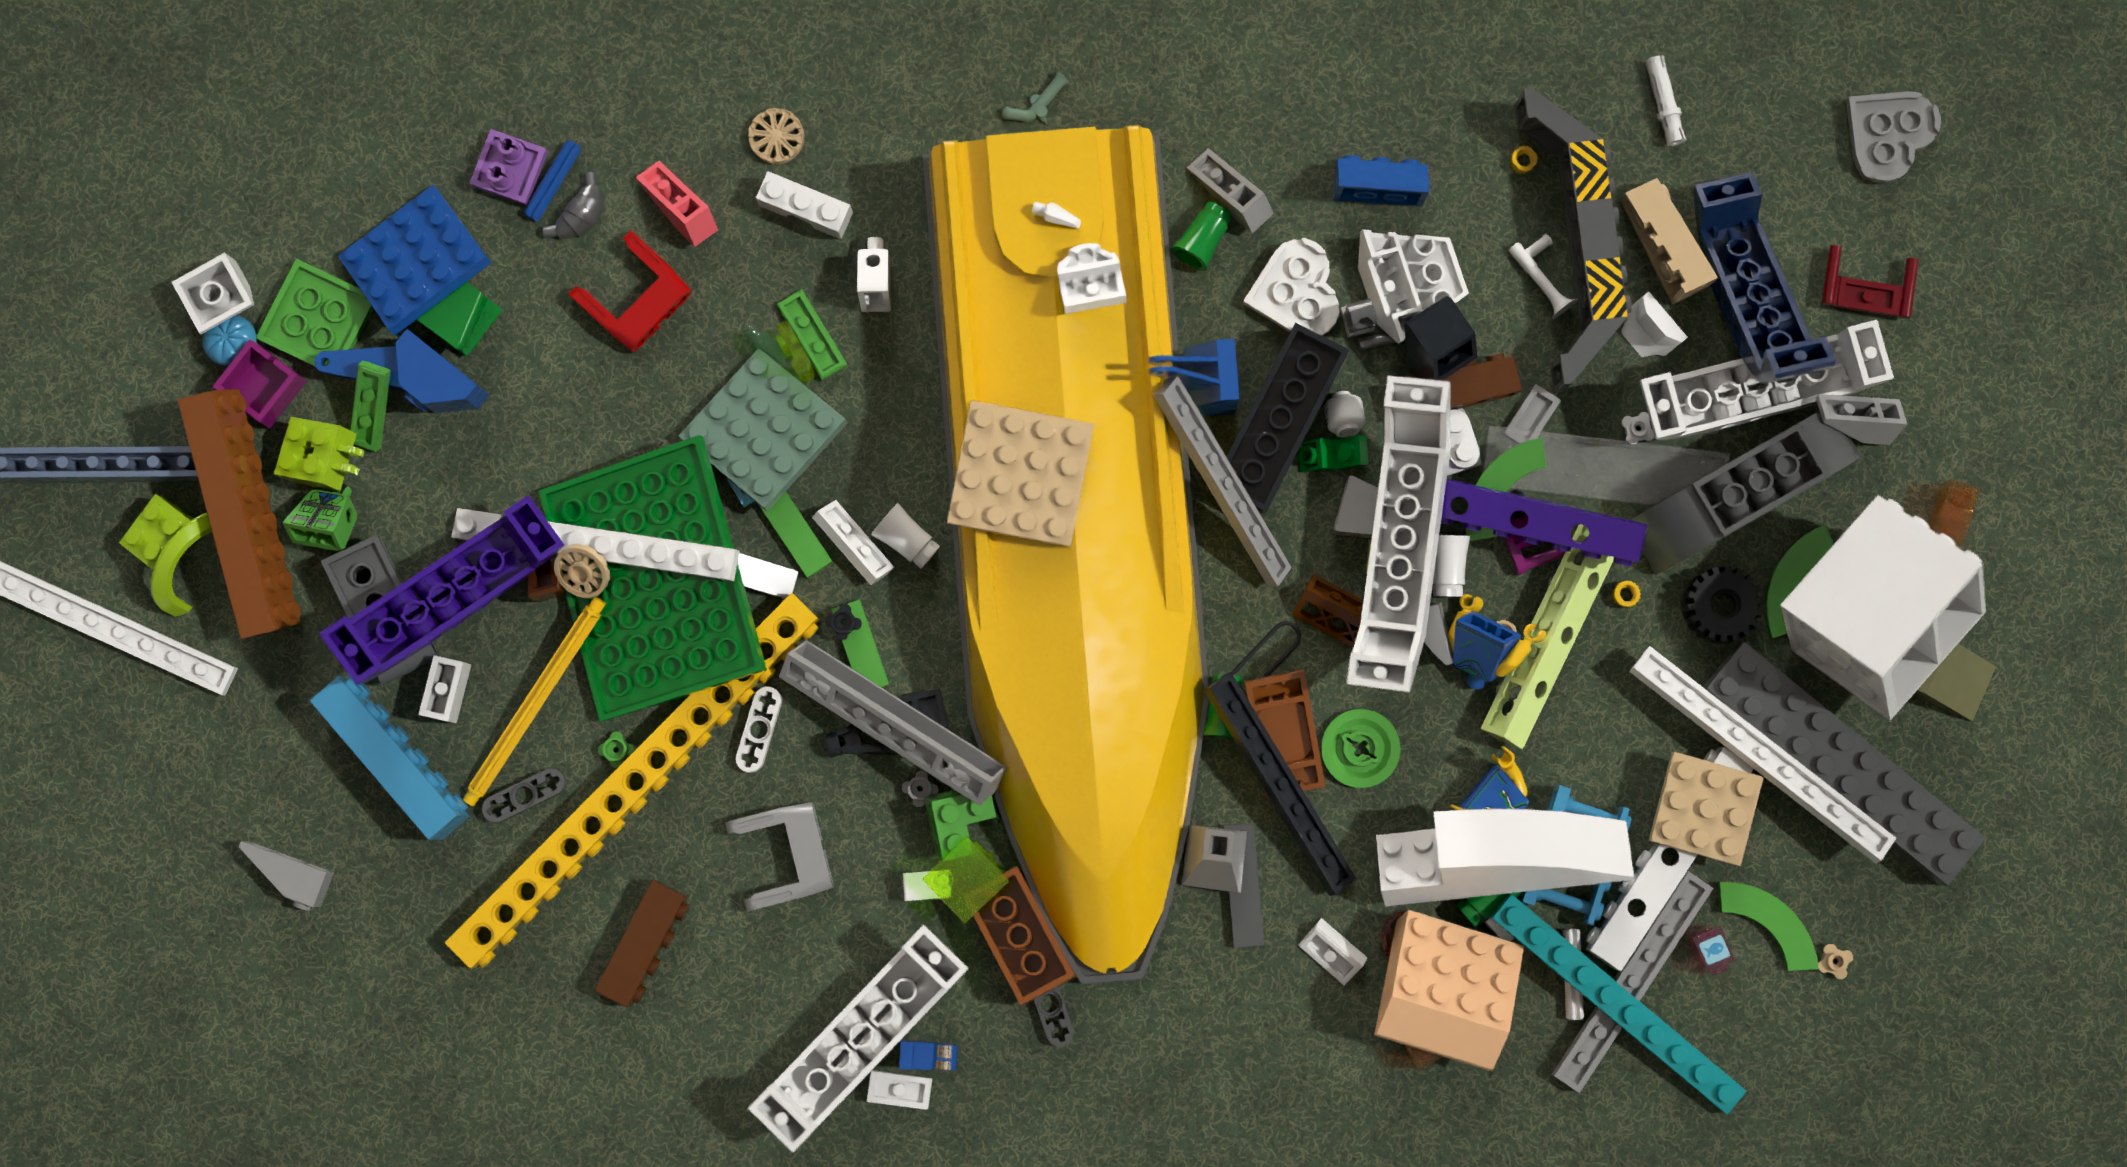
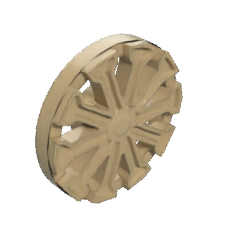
(776, 136)
(582, 571)

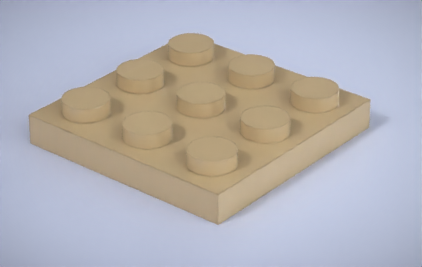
(1706, 808)

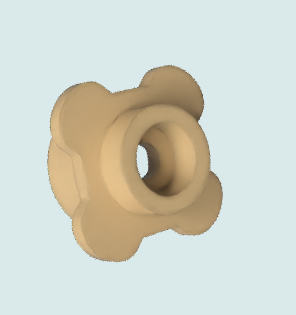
(1826, 963)

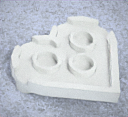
(1296, 288)

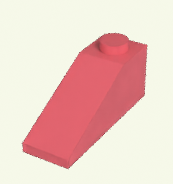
(678, 203)

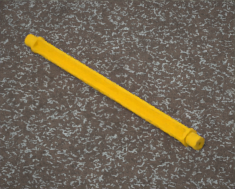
(534, 701)

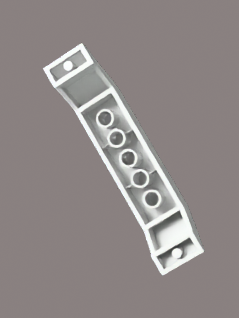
(1404, 534)

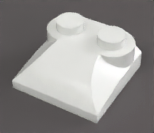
(1463, 444)

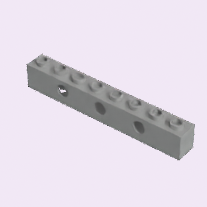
(892, 722)

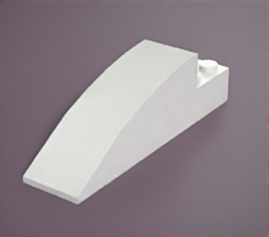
(1501, 854)

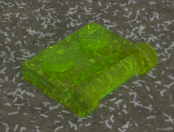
(792, 347)

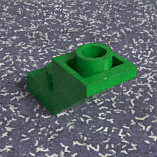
(1333, 454)

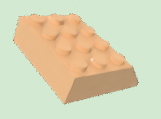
(1449, 990)

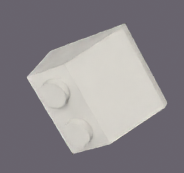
(214, 292)

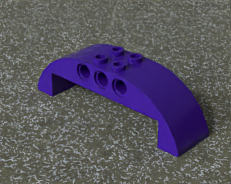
(443, 593)

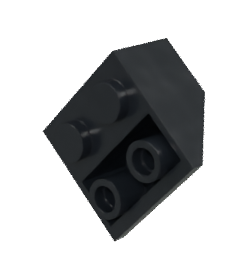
(1439, 341)

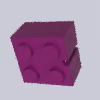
(263, 382)

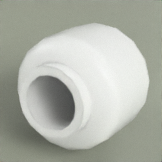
(1344, 414)

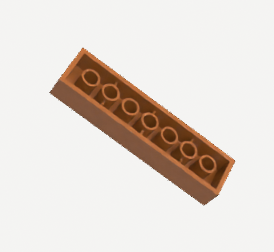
(239, 511)

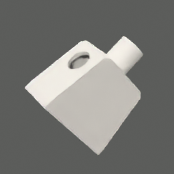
(874, 277)

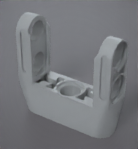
(806, 849)

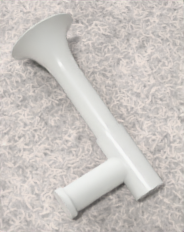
(1524, 258)

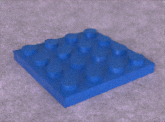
(414, 260)

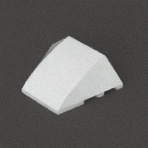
(1407, 276)

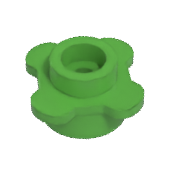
(607, 749)

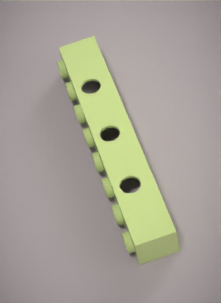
(1561, 618)

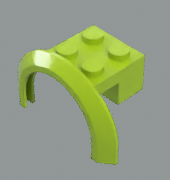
(159, 541)

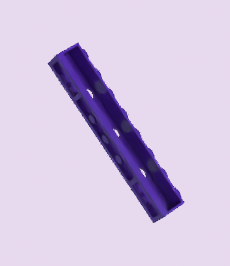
(1546, 522)

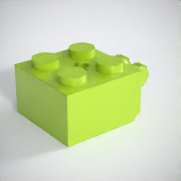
(317, 454)

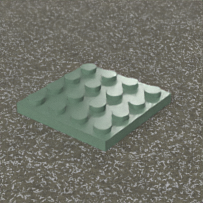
(764, 429)

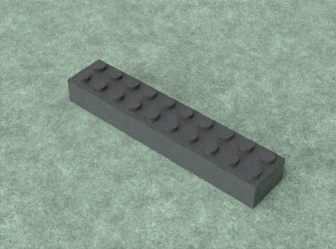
(1924, 827)

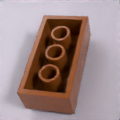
(1023, 941)

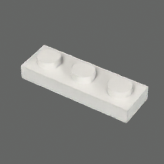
(853, 542)

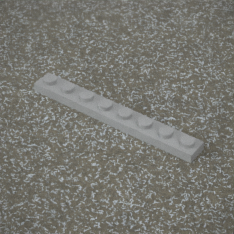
(1222, 481)
(1636, 977)

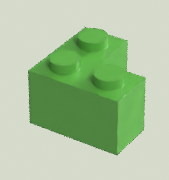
(949, 816)

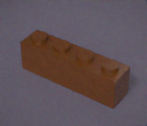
(1483, 382)
(642, 943)

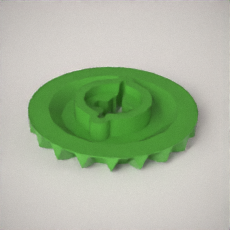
(1381, 742)

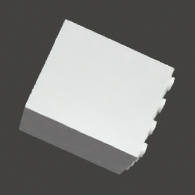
(1885, 606)

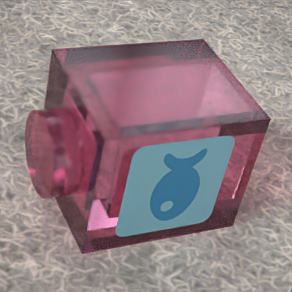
(1711, 950)

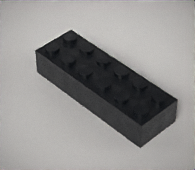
(1284, 412)

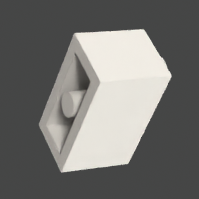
(445, 689)

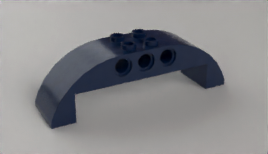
(1752, 285)

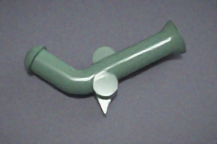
(1038, 103)

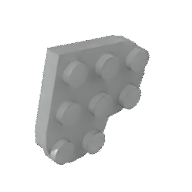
(1889, 131)

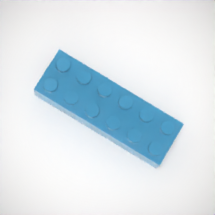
(391, 758)

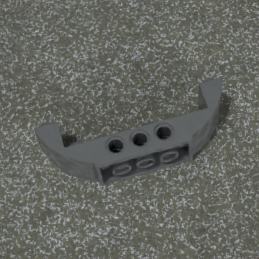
(1743, 490)

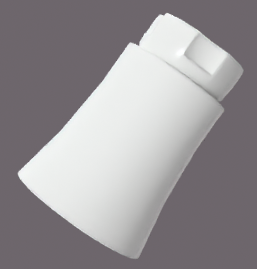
(905, 536)
(1450, 565)

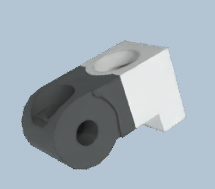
(1358, 317)

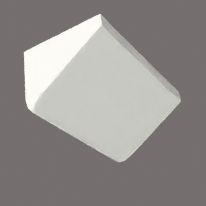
(1333, 951)

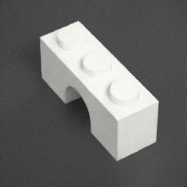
(804, 203)

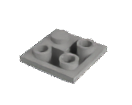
(1214, 858)

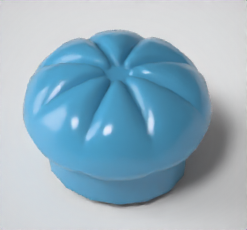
(227, 339)

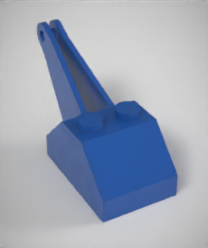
(414, 369)
(1206, 373)

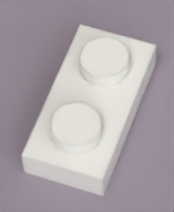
(899, 1089)

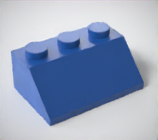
(1380, 181)

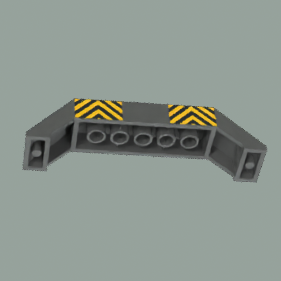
(1590, 228)

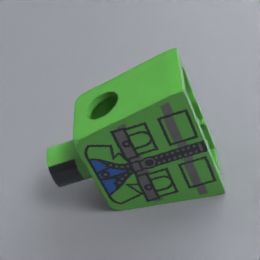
(323, 519)

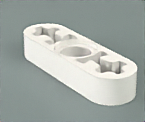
(745, 749)

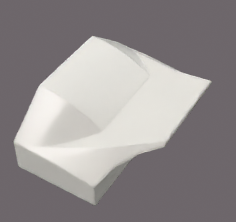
(1651, 328)

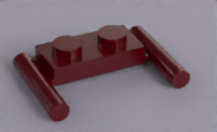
(1868, 295)

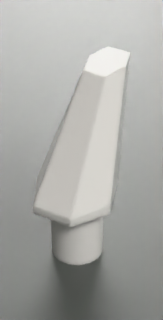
(1056, 214)

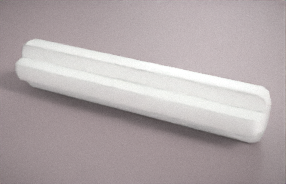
(1573, 998)

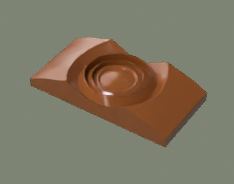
(1287, 715)

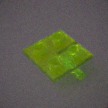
(966, 878)

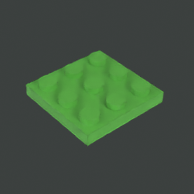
(315, 314)

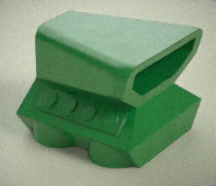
(462, 318)

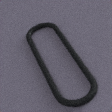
(1260, 644)

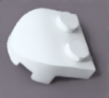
(1090, 279)

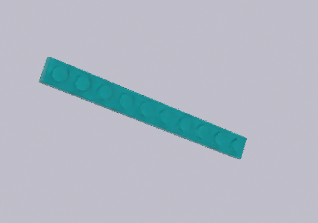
(1618, 1004)

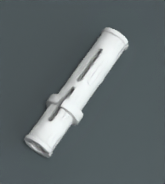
(1668, 113)

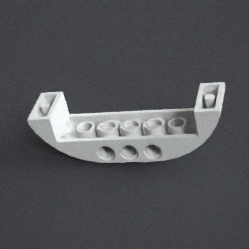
(1733, 396)
(858, 1038)

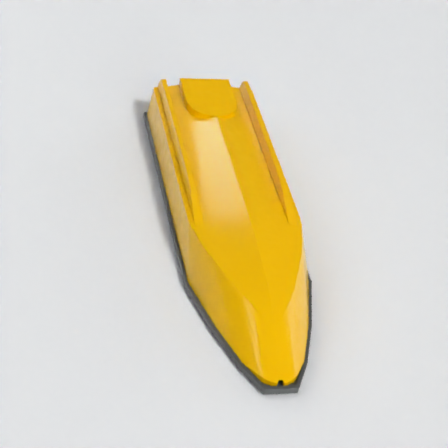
(1095, 651)

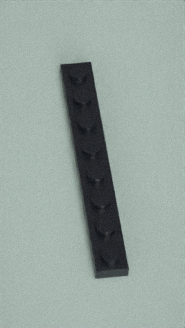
(1280, 784)

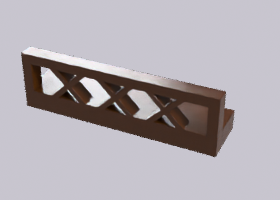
(1332, 603)

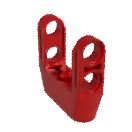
(651, 307)

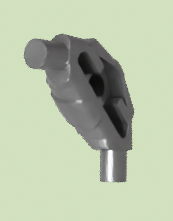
(580, 213)

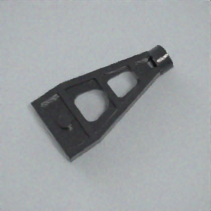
(927, 702)

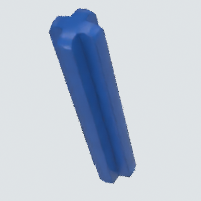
(552, 180)

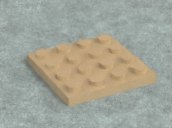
(1020, 473)

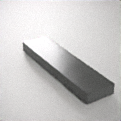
(1246, 906)

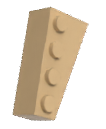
(1667, 241)

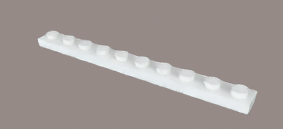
(624, 547)
(115, 630)
(1763, 755)

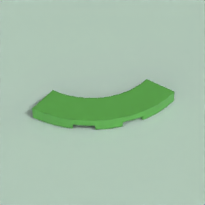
(1509, 469)
(1790, 571)
(1775, 917)

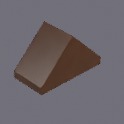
(544, 583)

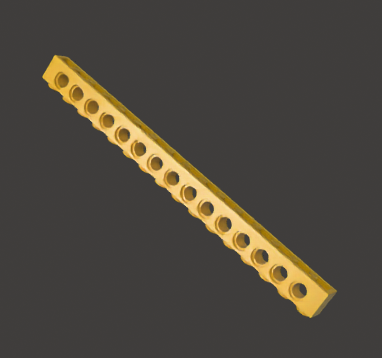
(465, 940)

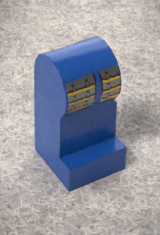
(927, 1055)

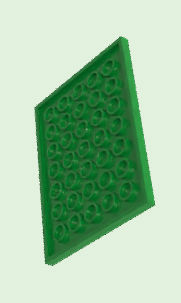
(659, 628)

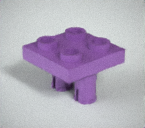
(508, 167)

